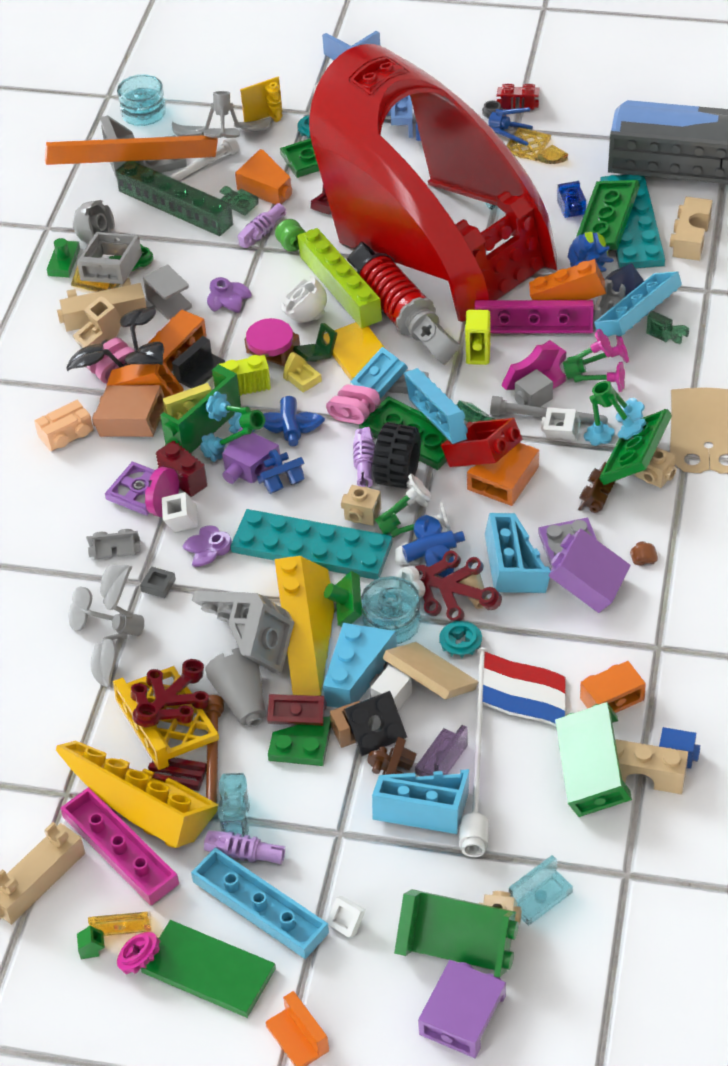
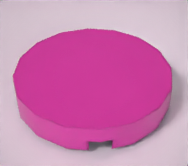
(269, 337)
(164, 484)

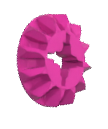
(131, 959)

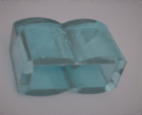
(234, 803)

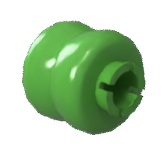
(287, 232)

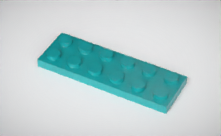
(641, 237)
(325, 544)

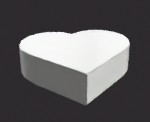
(412, 575)

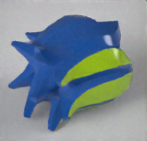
(589, 247)

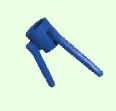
(500, 121)

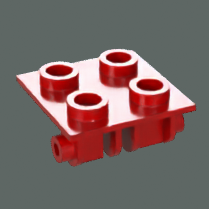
(528, 91)

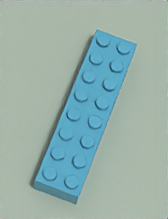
(638, 303)
(436, 406)
(260, 903)

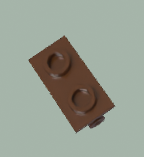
(591, 495)

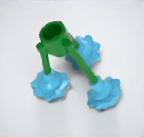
(243, 417)

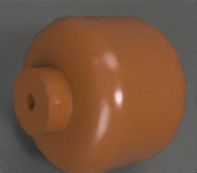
(643, 553)

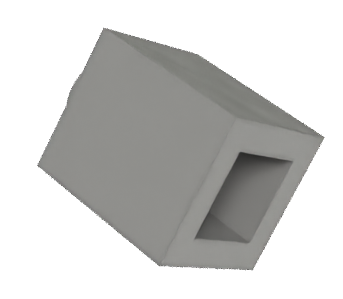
(534, 389)

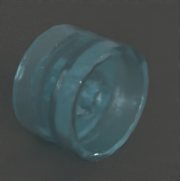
(141, 100)
(392, 605)

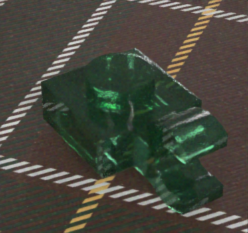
(240, 201)
(662, 328)
(472, 412)

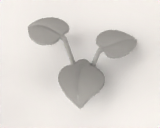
(221, 105)
(125, 623)

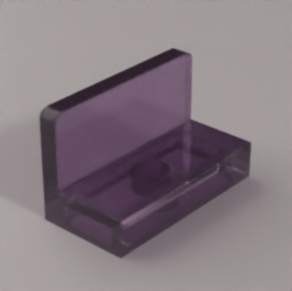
(443, 752)

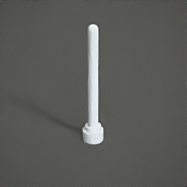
(229, 146)

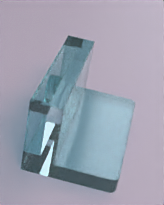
(540, 890)

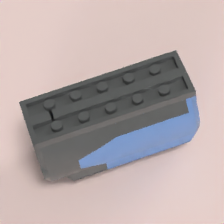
(669, 141)

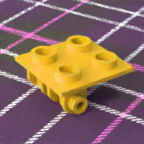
(262, 100)

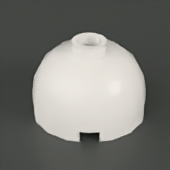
(305, 301)

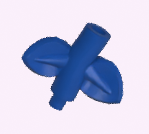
(291, 422)
(431, 543)

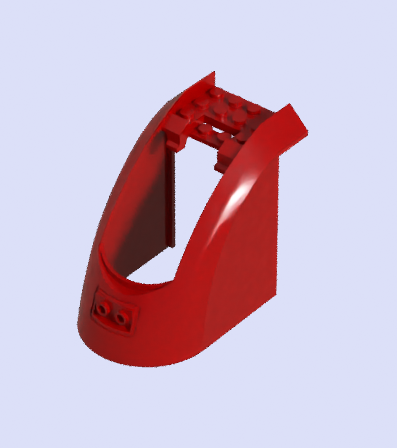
(389, 206)

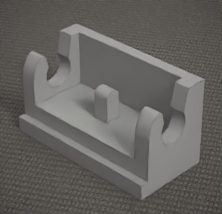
(608, 300)

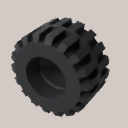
(396, 455)

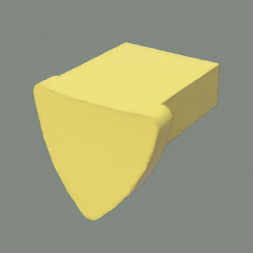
(300, 373)

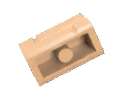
(64, 425)

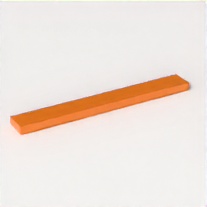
(130, 149)

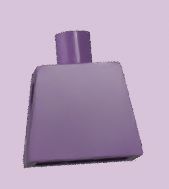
(245, 457)

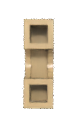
(691, 228)
(661, 764)

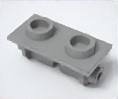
(103, 543)

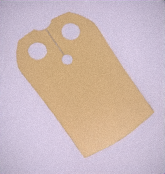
(699, 418)

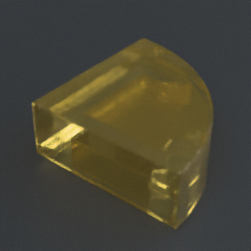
(552, 155)

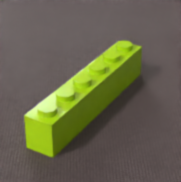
(340, 278)

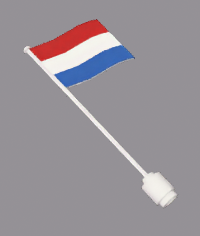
(519, 692)

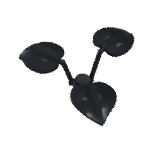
(147, 354)

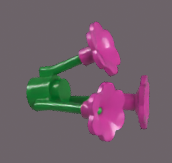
(575, 365)

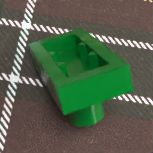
(63, 258)
(347, 598)

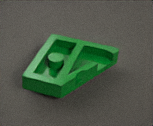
(300, 744)

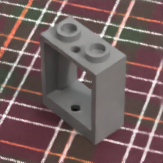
(104, 270)

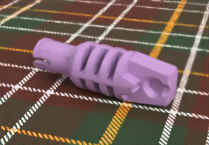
(261, 226)
(363, 455)
(244, 847)

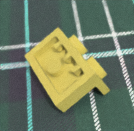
(182, 402)

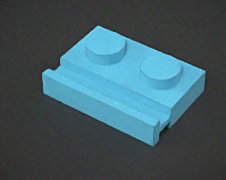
(380, 372)

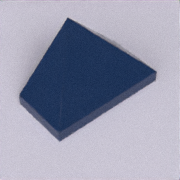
(627, 276)

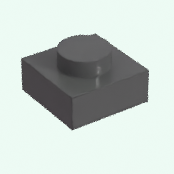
(157, 582)

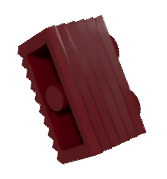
(189, 470)

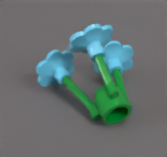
(628, 413)

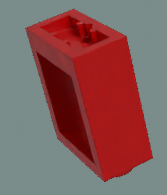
(484, 444)

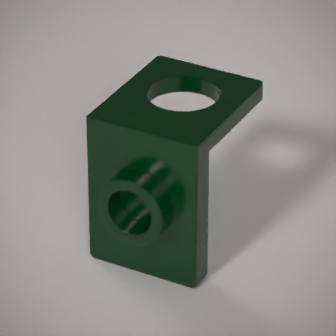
(320, 350)

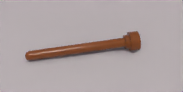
(213, 712)

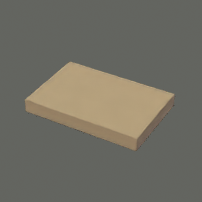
(430, 670)

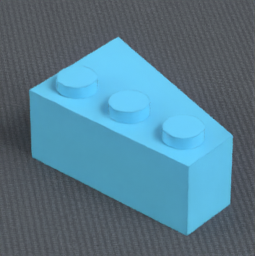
(512, 558)
(356, 662)
(421, 801)

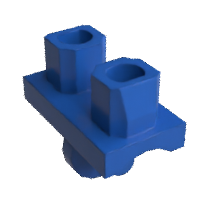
(291, 469)

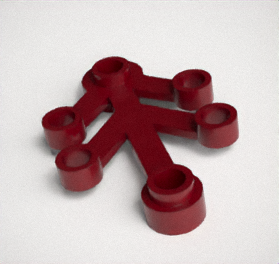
(450, 585)
(149, 714)

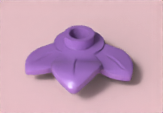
(228, 296)
(207, 545)

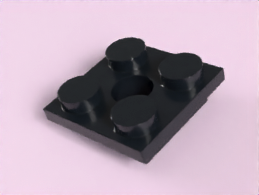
(389, 730)

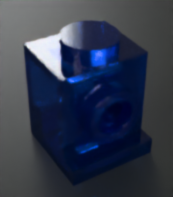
(571, 199)

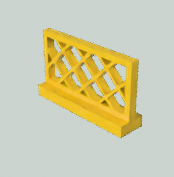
(156, 739)

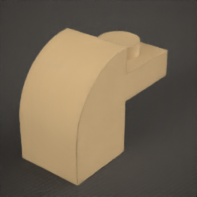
(103, 324)

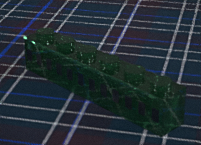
(174, 197)

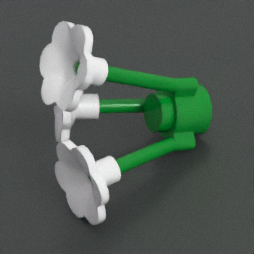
(416, 493)

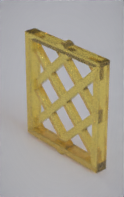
(522, 154)

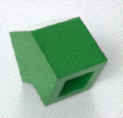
(90, 942)

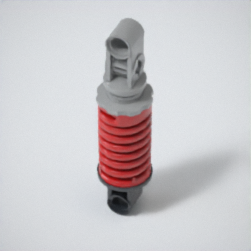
(403, 301)

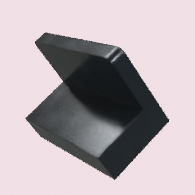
(196, 364)

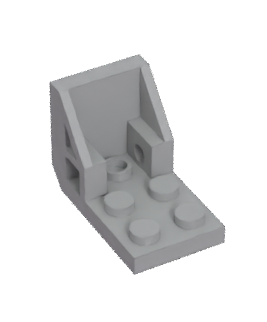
(114, 130)
(256, 623)

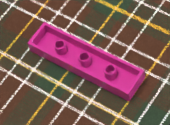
(539, 315)
(120, 846)

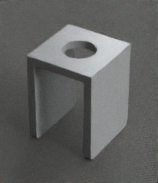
(164, 290)

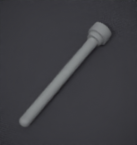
(500, 406)

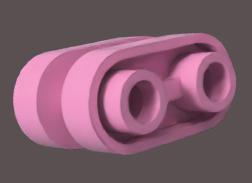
(103, 367)
(353, 404)

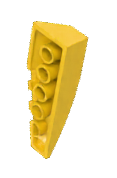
(302, 595)
(156, 806)

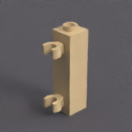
(122, 298)
(38, 871)

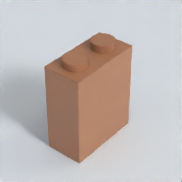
(129, 411)

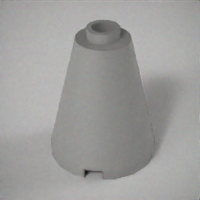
(239, 685)

